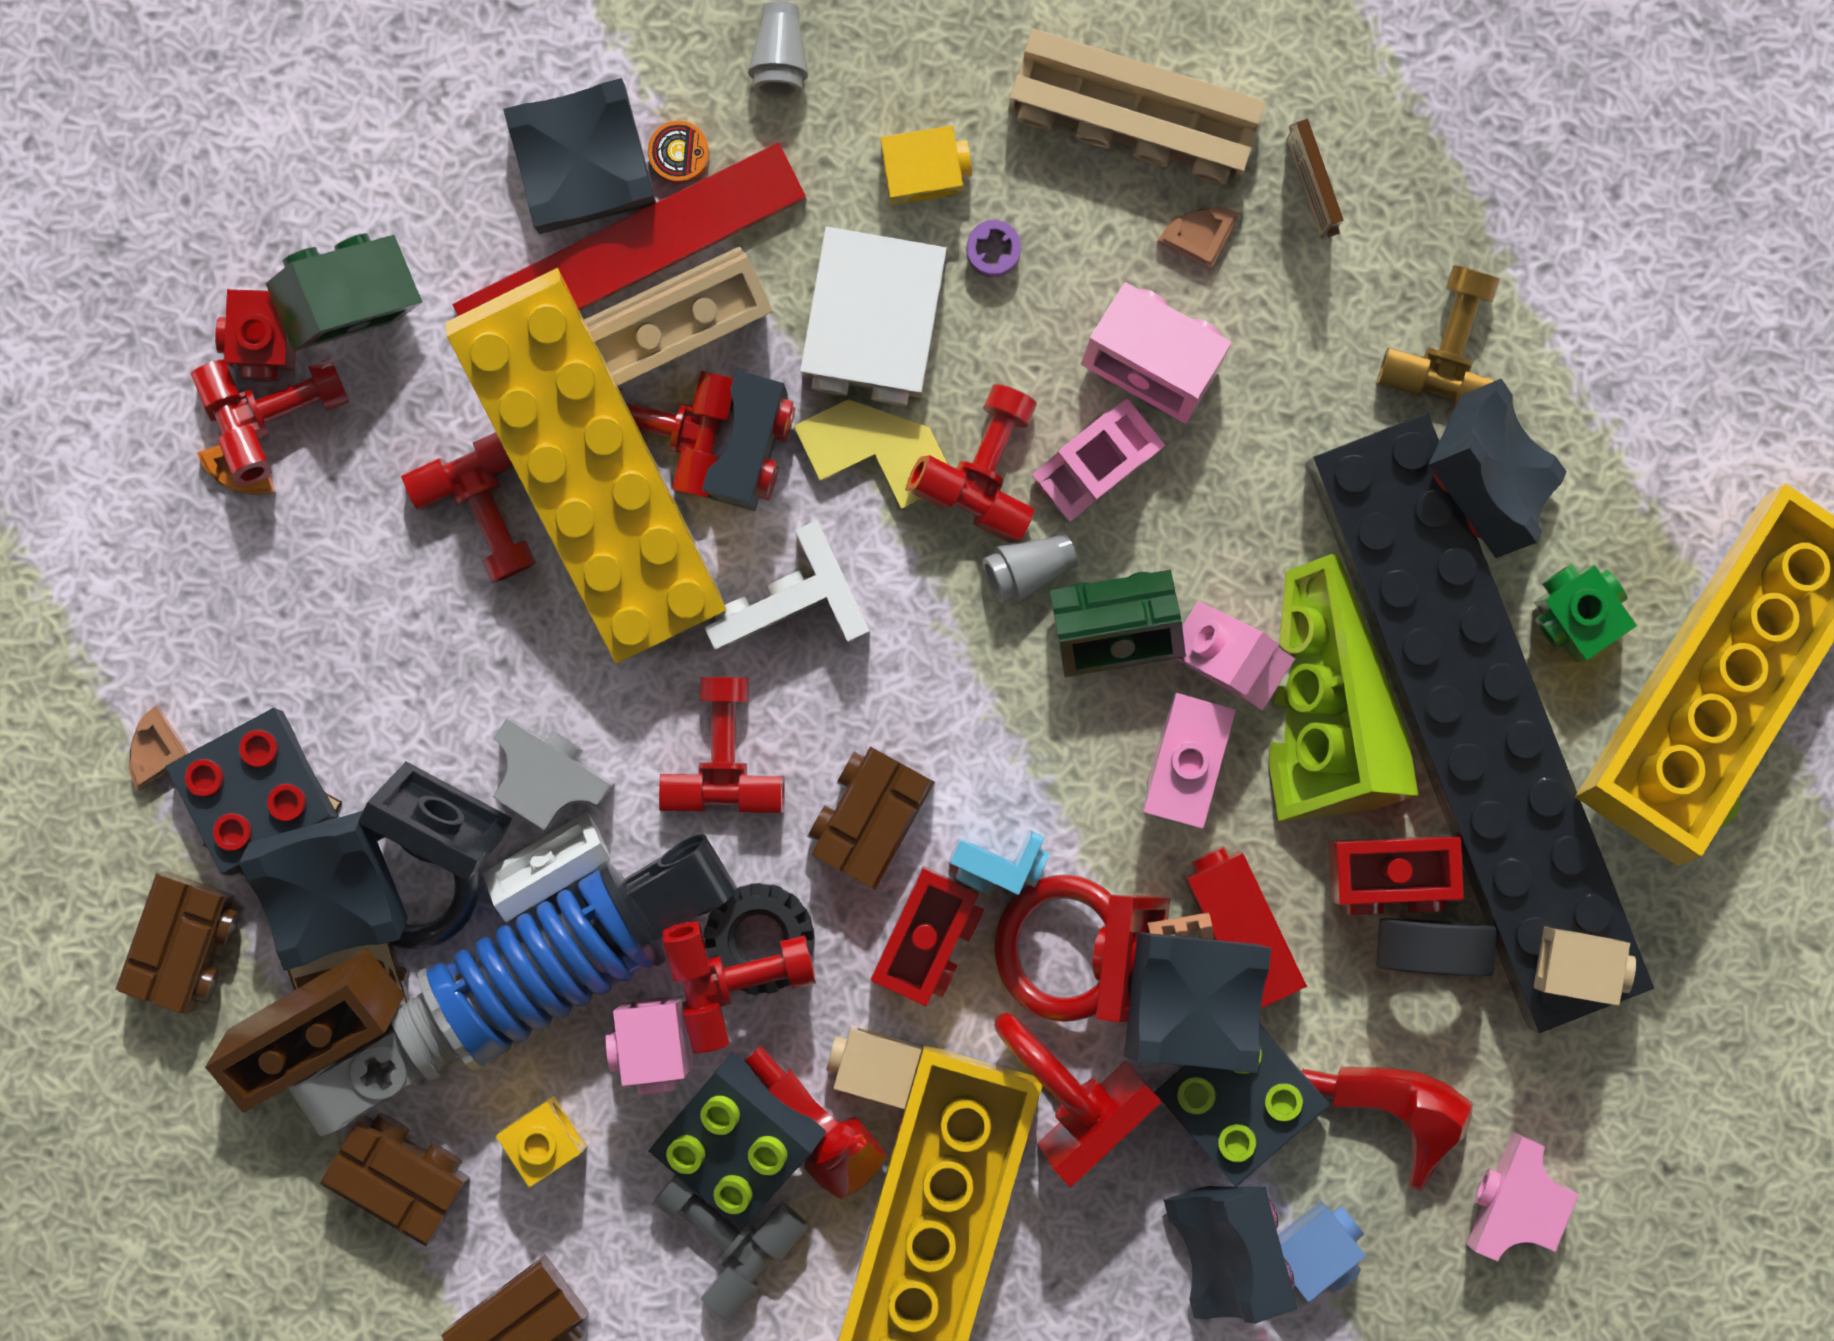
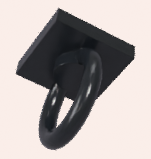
(442, 829)

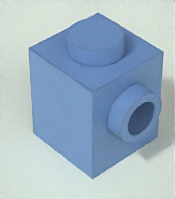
(1322, 1250)

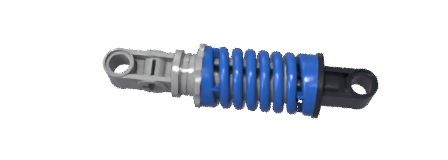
(486, 1005)

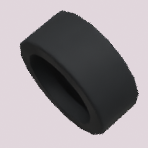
(1436, 947)

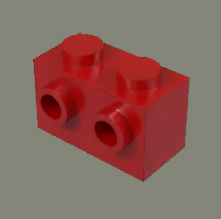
(1395, 870)
(924, 936)

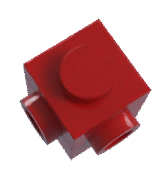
(253, 336)

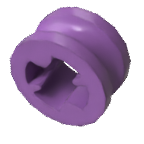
(981, 235)

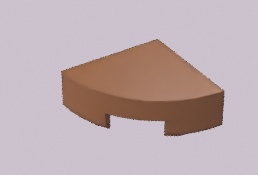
(1200, 234)
(153, 748)

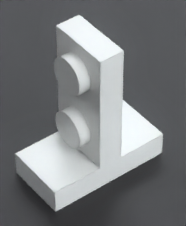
(793, 595)

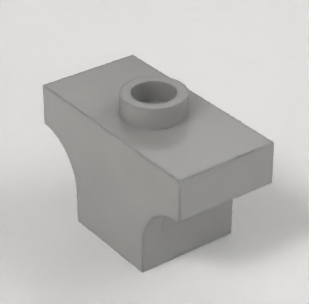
(545, 775)

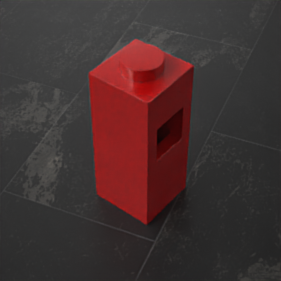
(1240, 913)

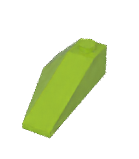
(1342, 726)

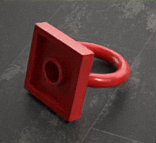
(1112, 949)
(1091, 1114)

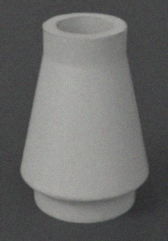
(778, 55)
(1027, 566)

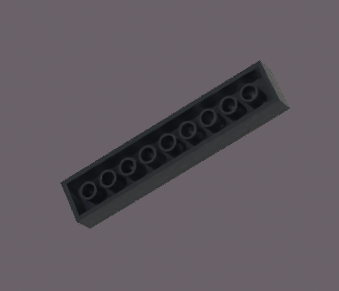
(1471, 707)

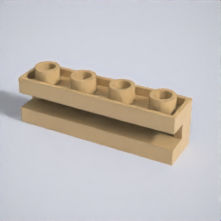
(1136, 106)
(679, 315)

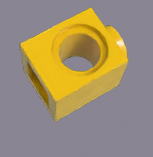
(925, 165)
(541, 1141)

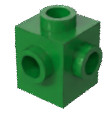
(1604, 618)

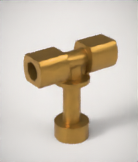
(1444, 370)

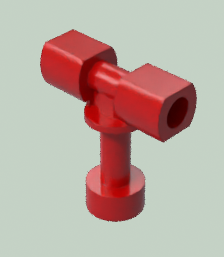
(244, 418)
(691, 430)
(472, 481)
(975, 484)
(722, 780)
(709, 983)

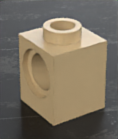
(1584, 966)
(874, 1066)

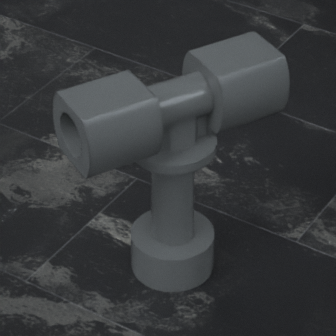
(744, 1251)

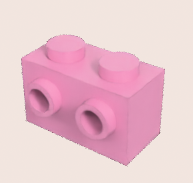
(1156, 352)
(650, 1044)

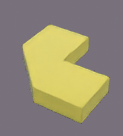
(858, 432)

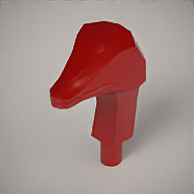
(1430, 1108)
(847, 1152)

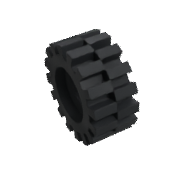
(749, 901)

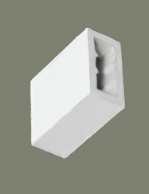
(872, 315)

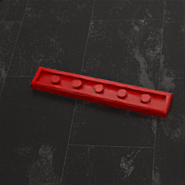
(663, 231)

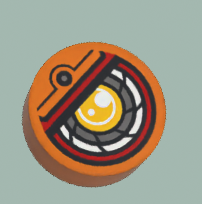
(678, 152)

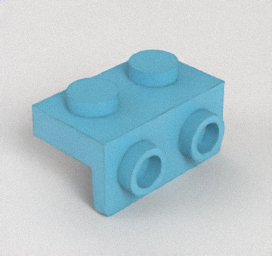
(985, 869)

